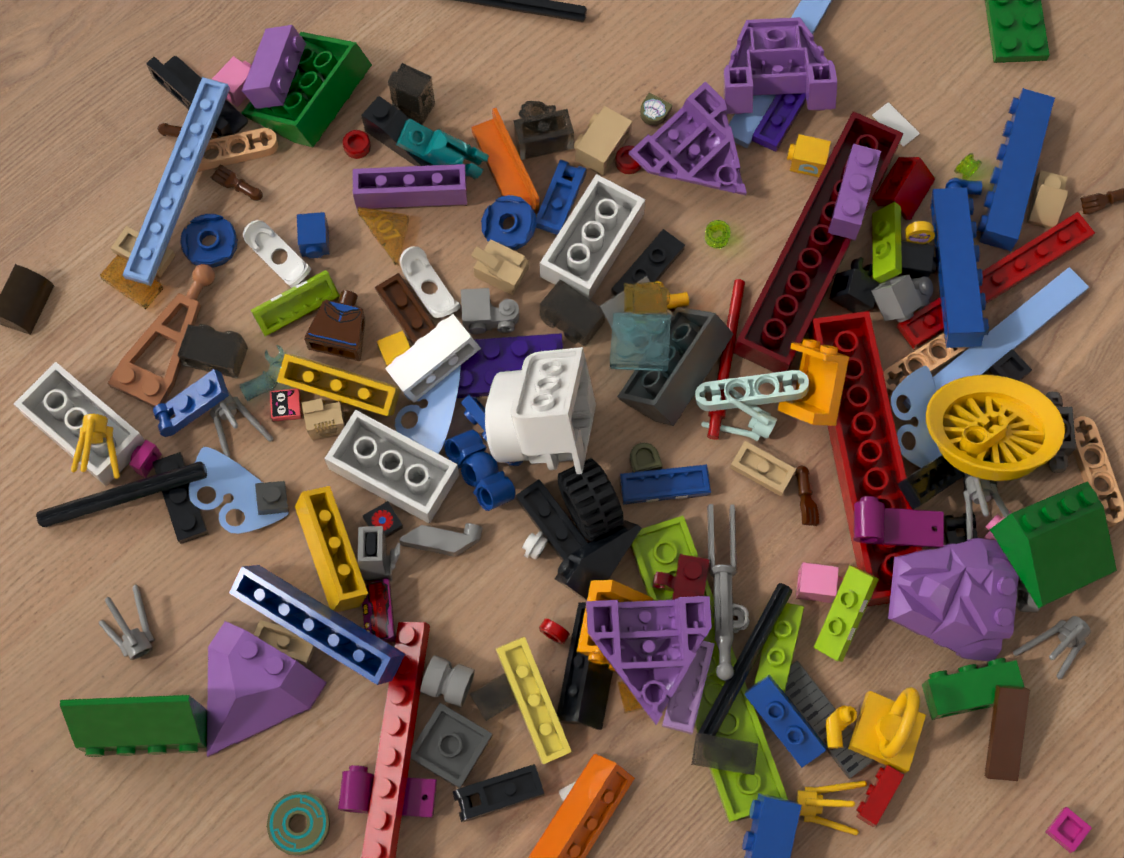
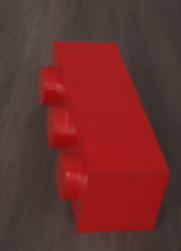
(879, 795)

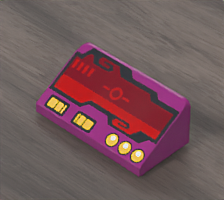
(378, 610)

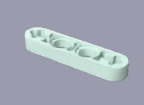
(751, 385)

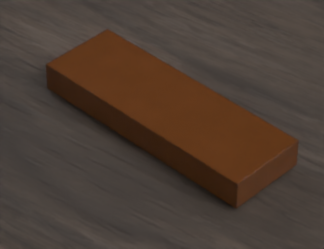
(405, 308)
(1007, 733)

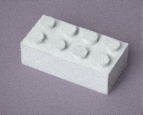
(592, 236)
(58, 407)
(392, 466)

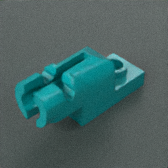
(440, 148)

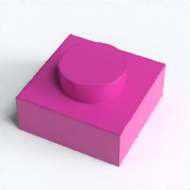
(143, 457)
(1068, 829)

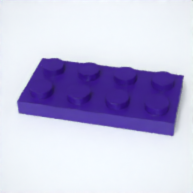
(500, 356)

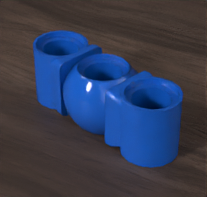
(480, 470)

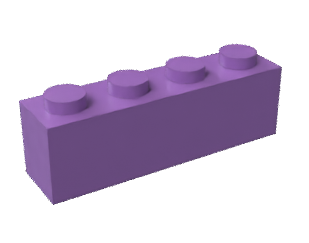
(410, 186)

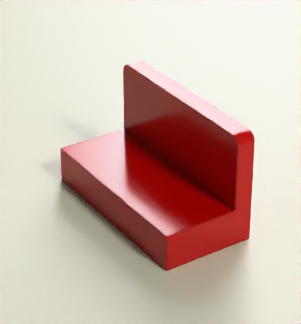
(905, 185)

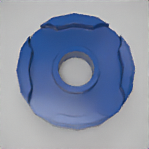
(523, 226)
(215, 254)

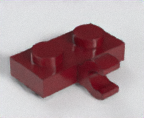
(689, 577)

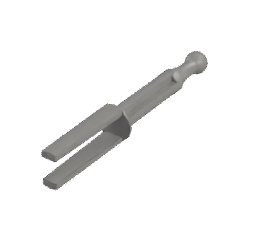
(723, 595)

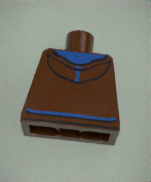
(338, 328)

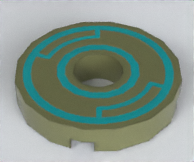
(283, 812)

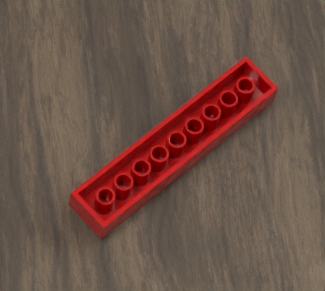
(865, 439)

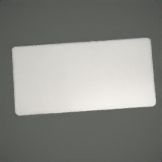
(891, 117)

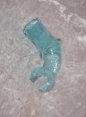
(267, 380)

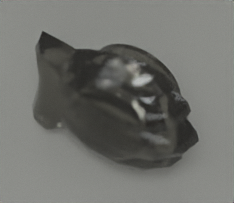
(534, 108)

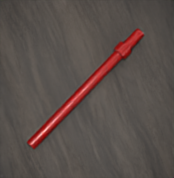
(727, 355)

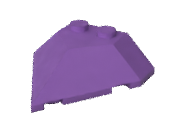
(695, 145)
(650, 643)
(252, 687)

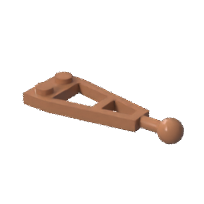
(142, 383)

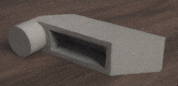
(442, 540)

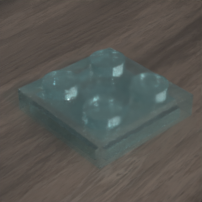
(640, 341)

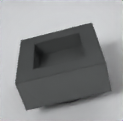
(271, 497)

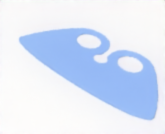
(919, 389)
(436, 417)
(230, 478)

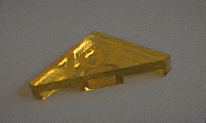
(387, 229)

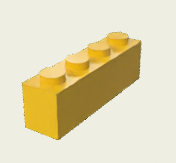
(339, 384)
(331, 549)

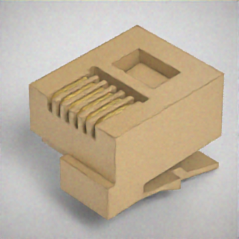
(500, 266)
(323, 419)

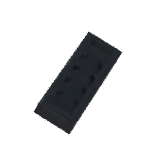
(652, 261)
(929, 481)

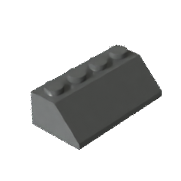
(694, 348)

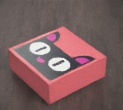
(285, 404)

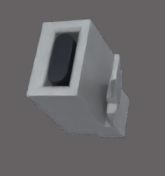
(372, 554)

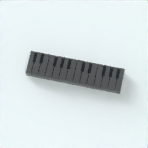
(815, 710)

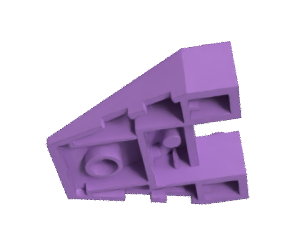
(778, 59)

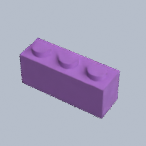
(274, 67)
(854, 191)

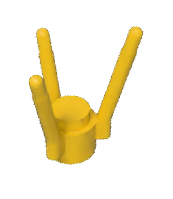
(93, 432)
(813, 804)

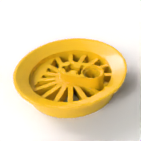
(1016, 425)

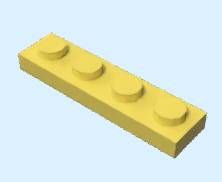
(533, 700)

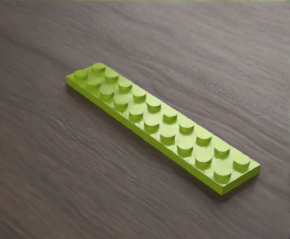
(658, 550)

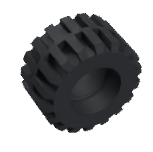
(591, 500)

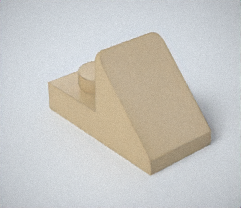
(1047, 199)

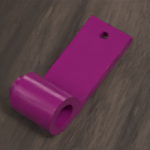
(896, 526)
(357, 789)

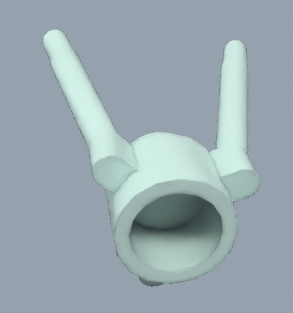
(760, 422)

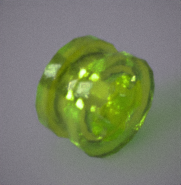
(968, 166)
(722, 240)

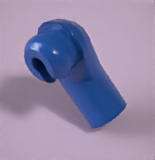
(973, 187)

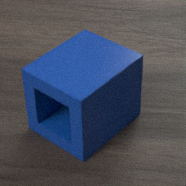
(313, 235)

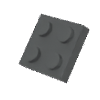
(450, 745)

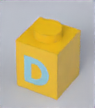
(808, 155)

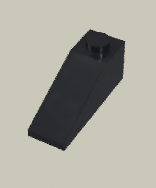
(385, 124)
(596, 559)

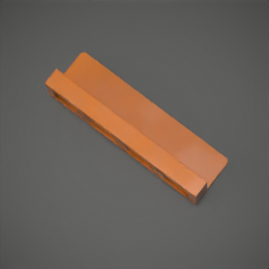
(505, 161)
(584, 811)

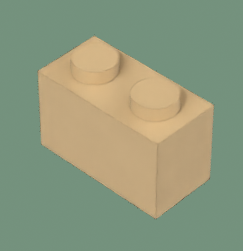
(603, 139)

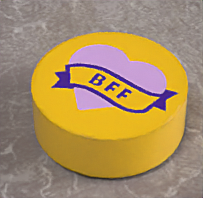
(920, 232)

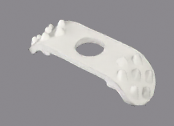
(266, 243)
(418, 271)

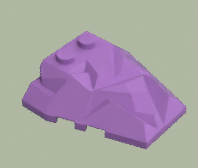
(957, 596)

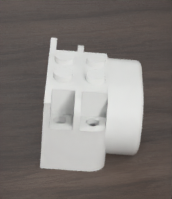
(542, 410)

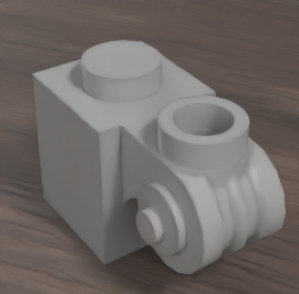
(902, 296)
(481, 316)

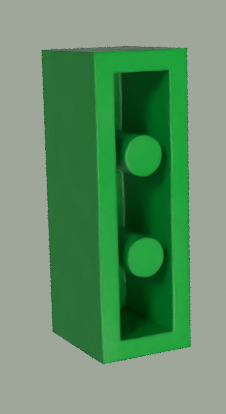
(970, 688)

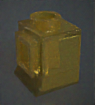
(645, 298)

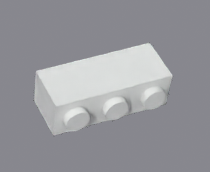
(432, 358)

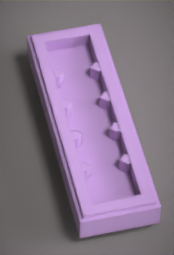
(685, 703)

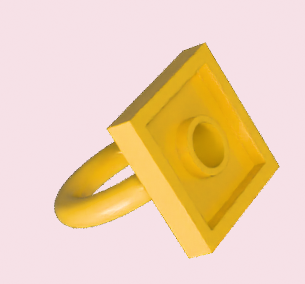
(889, 729)

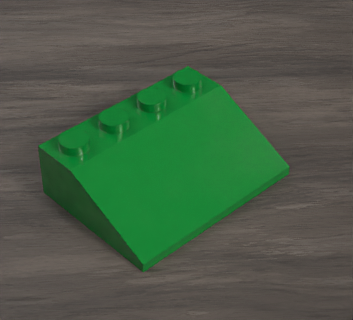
(319, 89)
(1058, 543)
(136, 724)

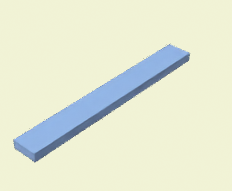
(745, 124)
(176, 182)
(1013, 329)

